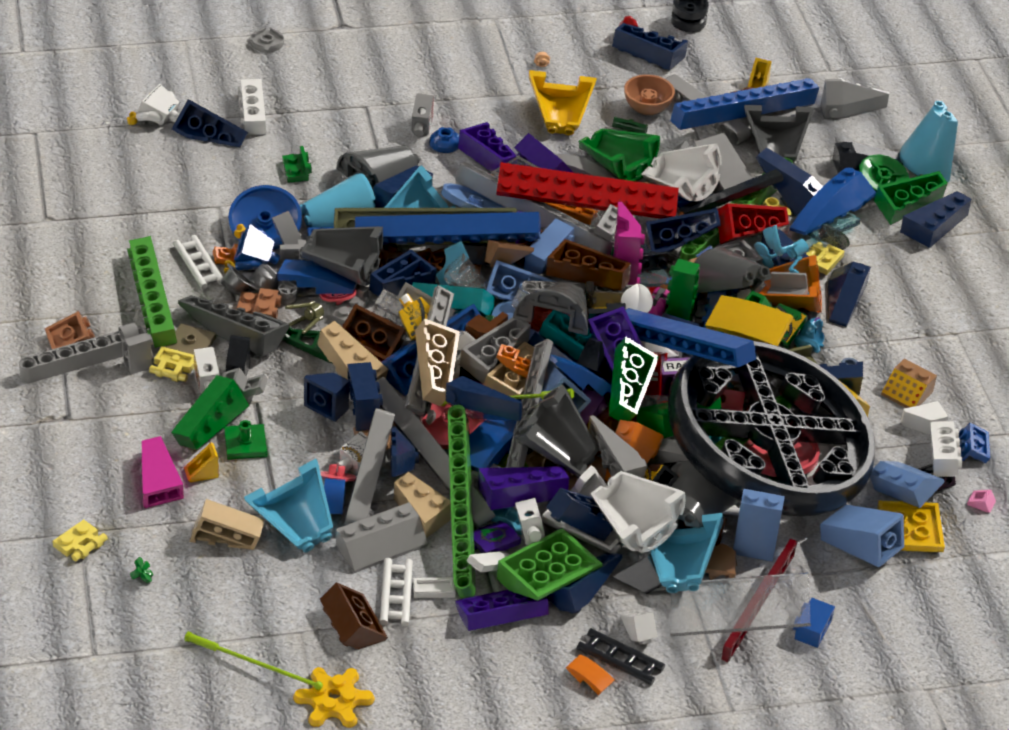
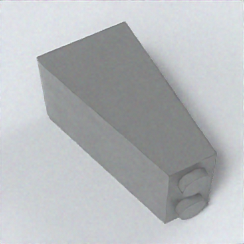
(732, 168)

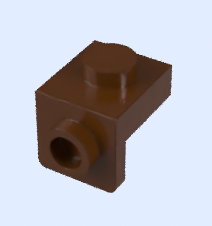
(388, 252)

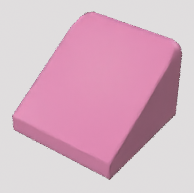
(982, 500)

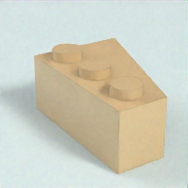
(428, 503)
(227, 526)

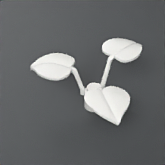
(640, 299)

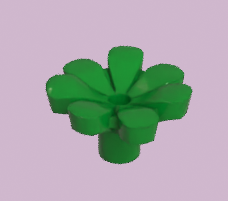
(142, 570)

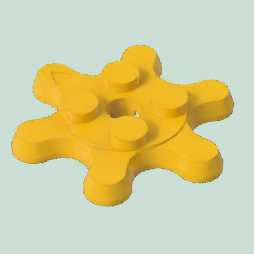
(328, 707)

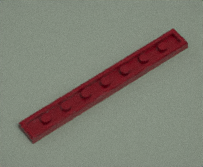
(778, 568)

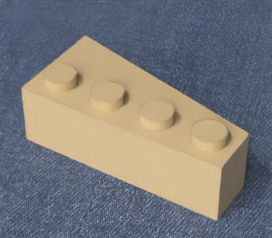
(344, 349)
(436, 359)

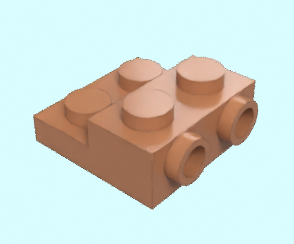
(263, 302)
(69, 331)

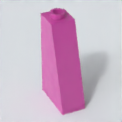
(159, 474)

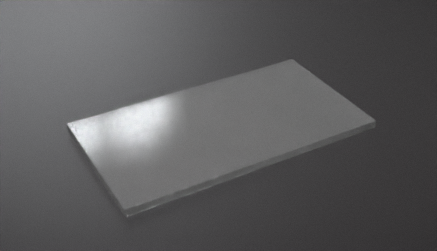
(742, 605)

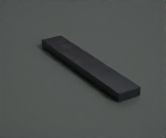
(734, 192)

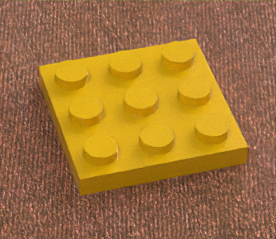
(921, 525)

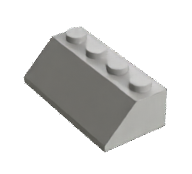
(381, 537)

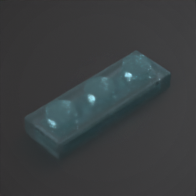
(841, 224)

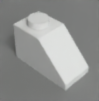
(921, 416)
(640, 626)

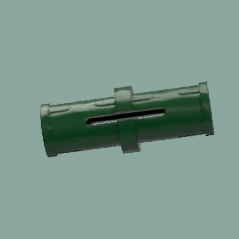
(629, 125)

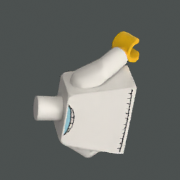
(156, 107)

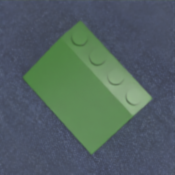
(546, 565)

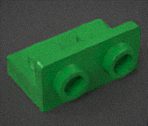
(297, 166)

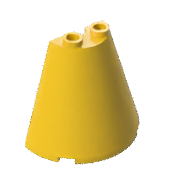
(561, 104)

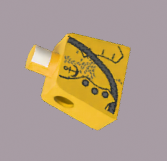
(413, 314)

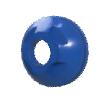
(444, 143)

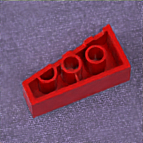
(749, 220)

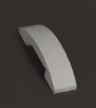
(584, 166)

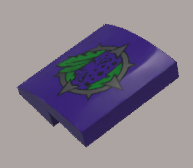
(495, 538)

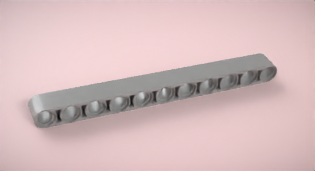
(487, 186)
(428, 447)

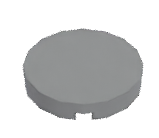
(267, 40)

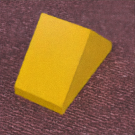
(760, 73)
(204, 465)

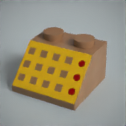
(909, 384)

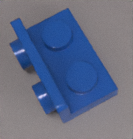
(974, 443)

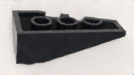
(851, 155)

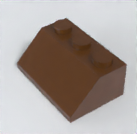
(374, 332)
(352, 617)

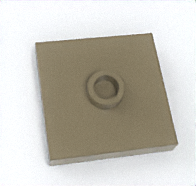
(192, 338)

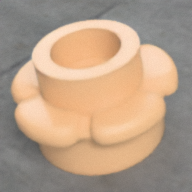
(542, 59)

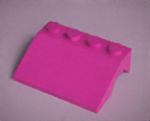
(628, 242)

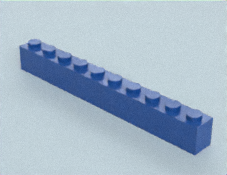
(732, 105)
(455, 227)
(692, 339)

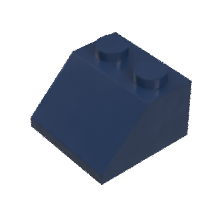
(327, 394)

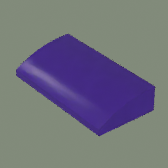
(611, 330)
(499, 609)

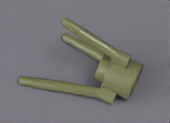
(313, 312)

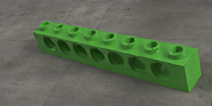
(152, 292)

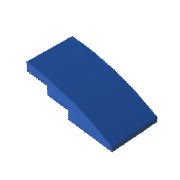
(313, 275)
(581, 375)
(490, 443)

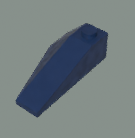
(845, 291)
(482, 401)
(402, 453)
(580, 592)

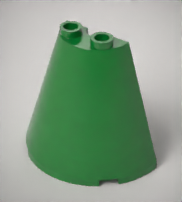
(622, 152)

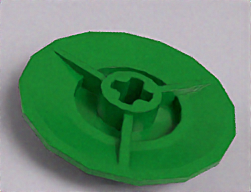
(882, 170)

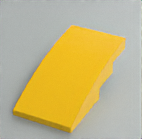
(749, 320)

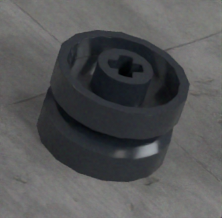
(689, 14)

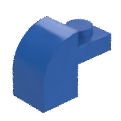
(335, 493)

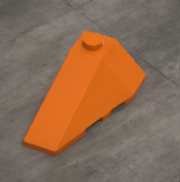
(640, 438)

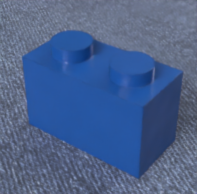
(821, 618)

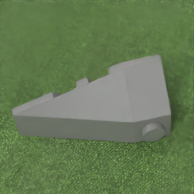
(615, 452)

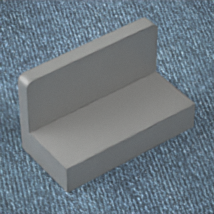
(788, 283)

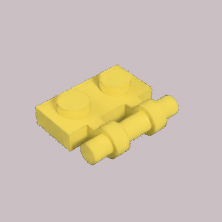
(827, 257)
(175, 360)
(76, 537)

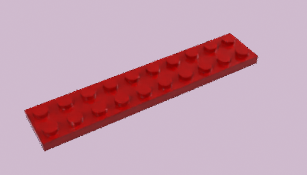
(586, 190)

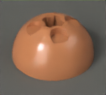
(649, 94)

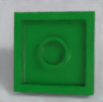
(245, 441)

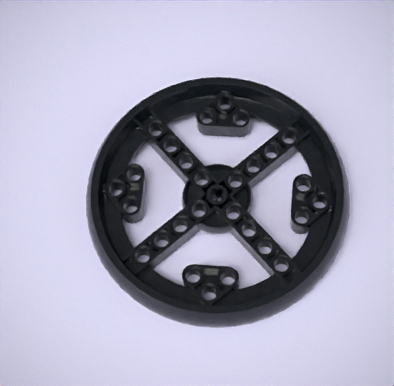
(774, 429)

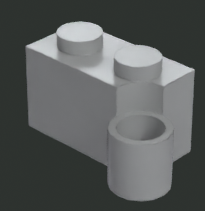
(135, 348)

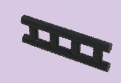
(625, 666)

